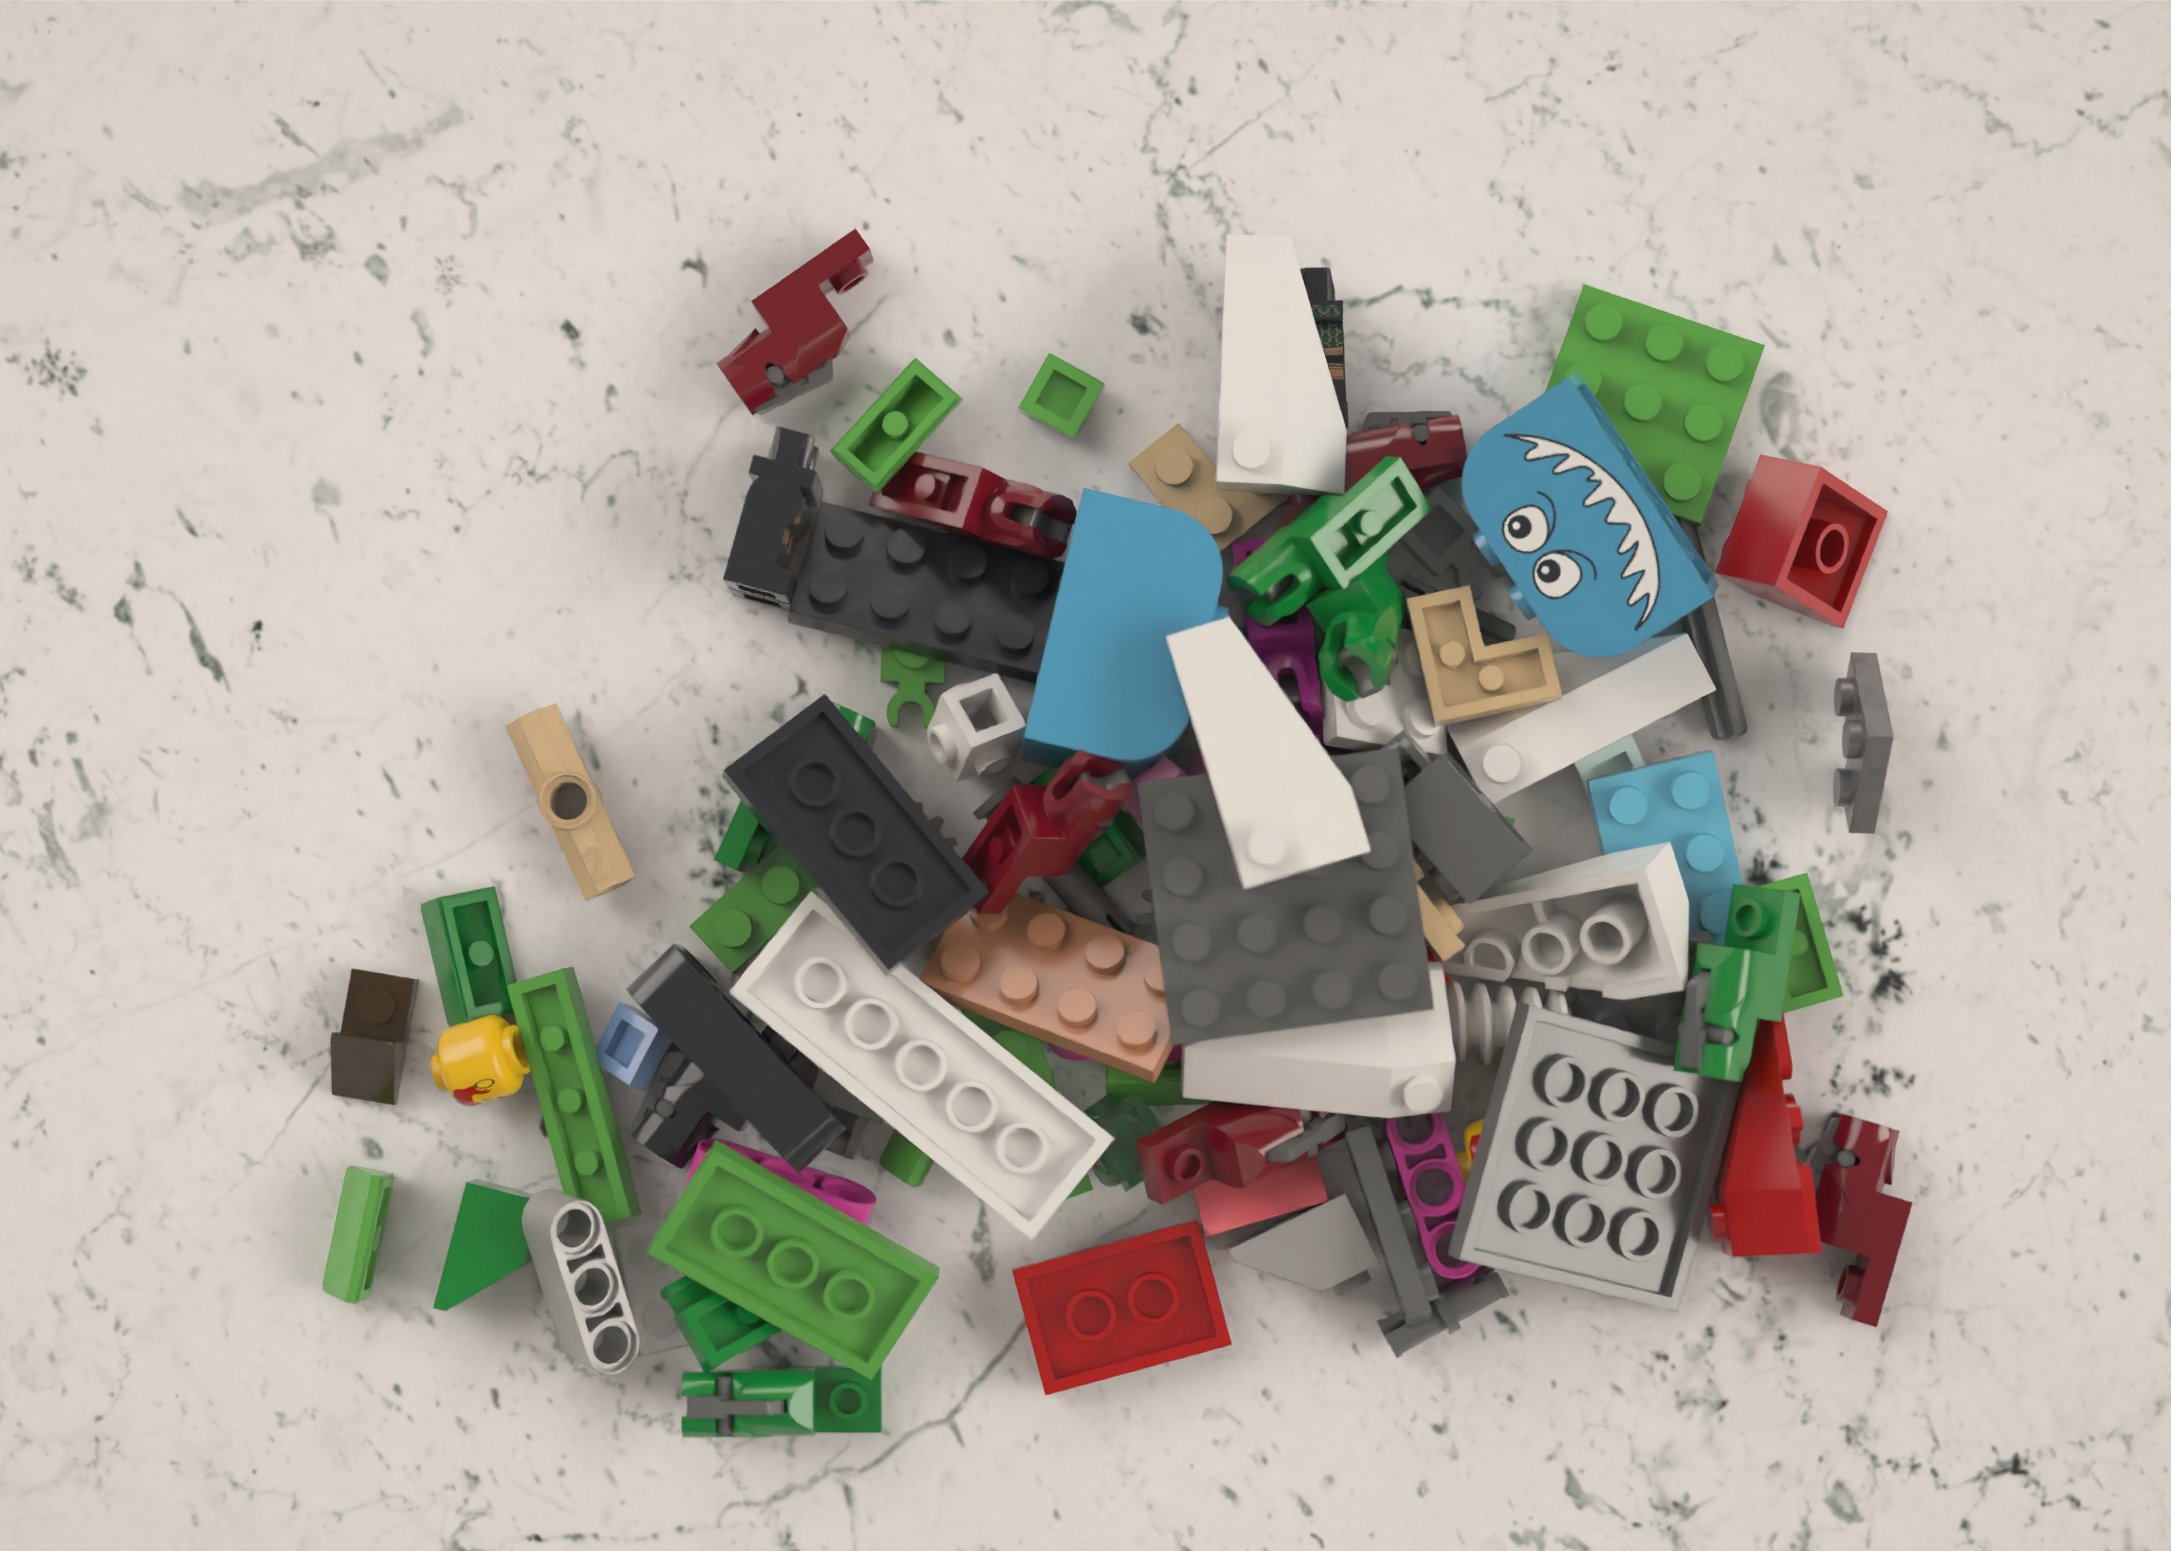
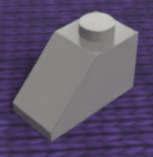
(1312, 1248)

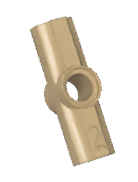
(553, 764)

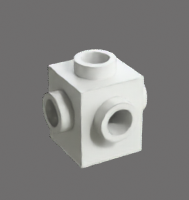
(976, 728)

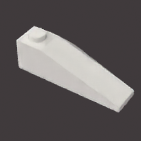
(1597, 707)

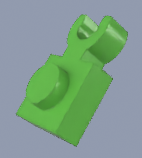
(913, 675)

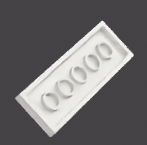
(922, 1067)

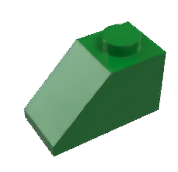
(484, 1243)

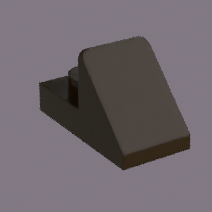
(373, 1037)

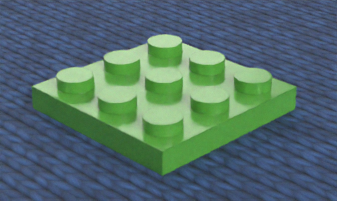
(1665, 387)

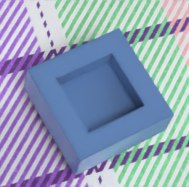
(632, 1046)

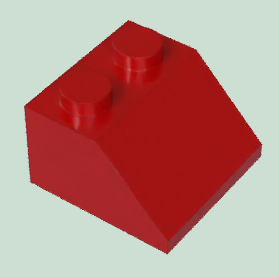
(1801, 539)

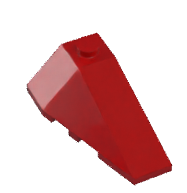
(1761, 1186)

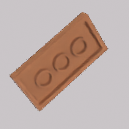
(1058, 982)

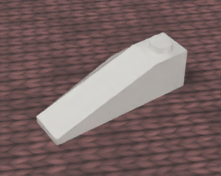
(1275, 390)
(1268, 772)
(1587, 925)
(1347, 1067)

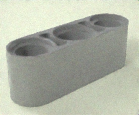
(602, 1298)

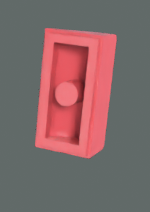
(1273, 1195)

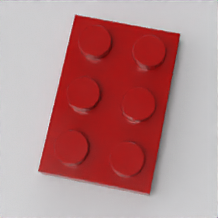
(1121, 1306)

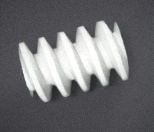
(1486, 1022)

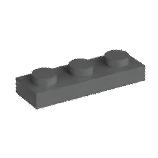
(1392, 1224)

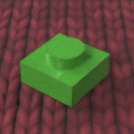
(1061, 397)

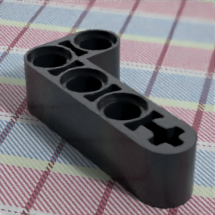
(736, 1057)

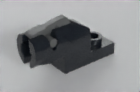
(686, 1106)

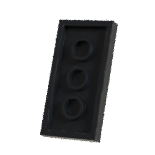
(926, 592)
(855, 834)

